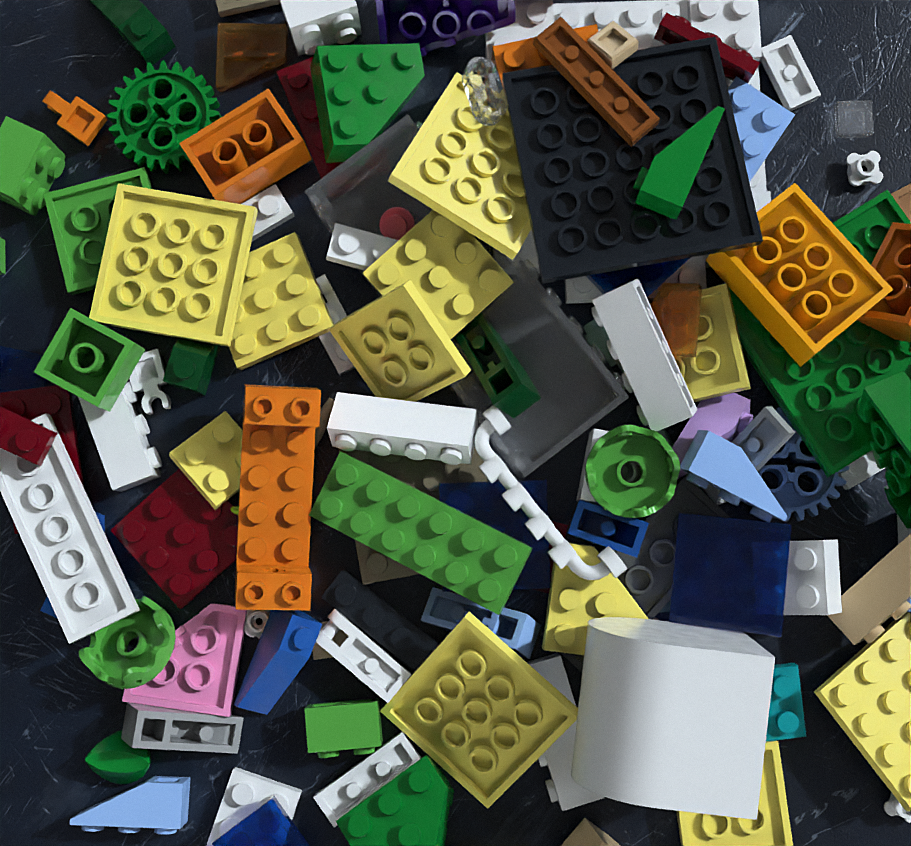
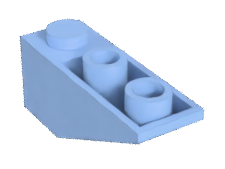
(726, 467)
(154, 803)

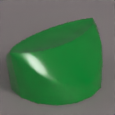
(117, 761)

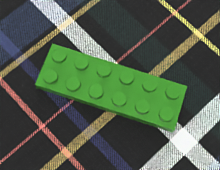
(421, 532)

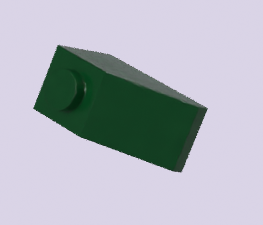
(191, 365)

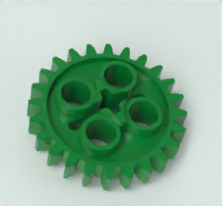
(142, 96)

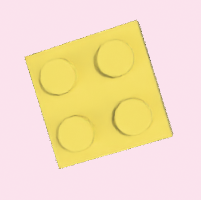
(212, 459)

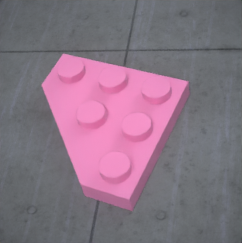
(201, 667)

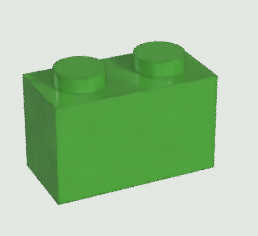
(343, 727)

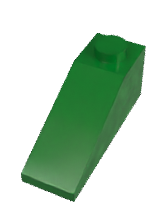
(675, 168)

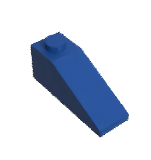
(277, 659)

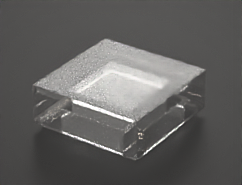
(853, 118)

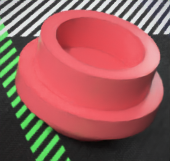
(396, 222)

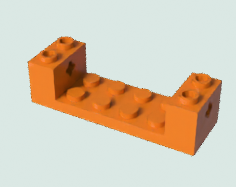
(276, 497)

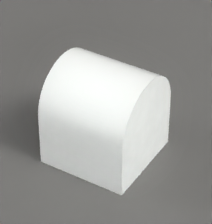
(673, 716)

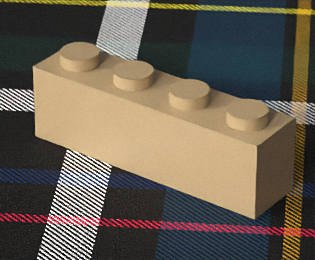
(877, 596)

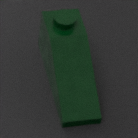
(137, 27)
(497, 367)

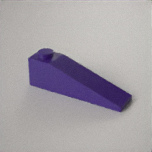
(440, 21)

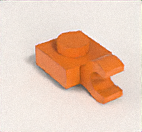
(77, 118)

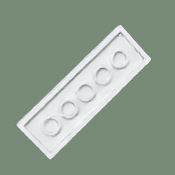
(65, 540)

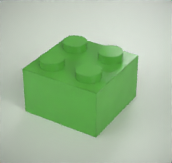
(27, 165)
(89, 360)

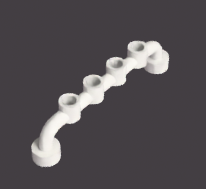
(538, 522)

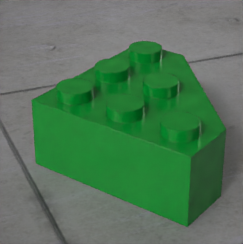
(361, 92)
(889, 410)
(404, 811)

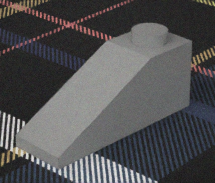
(180, 730)

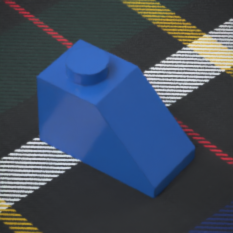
(606, 529)

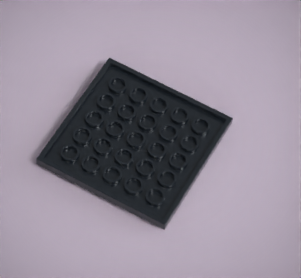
(584, 173)

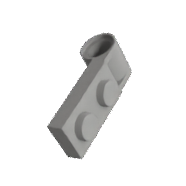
(759, 442)

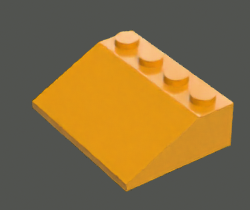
(803, 276)

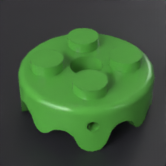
(658, 471)
(127, 670)

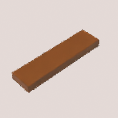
(596, 81)

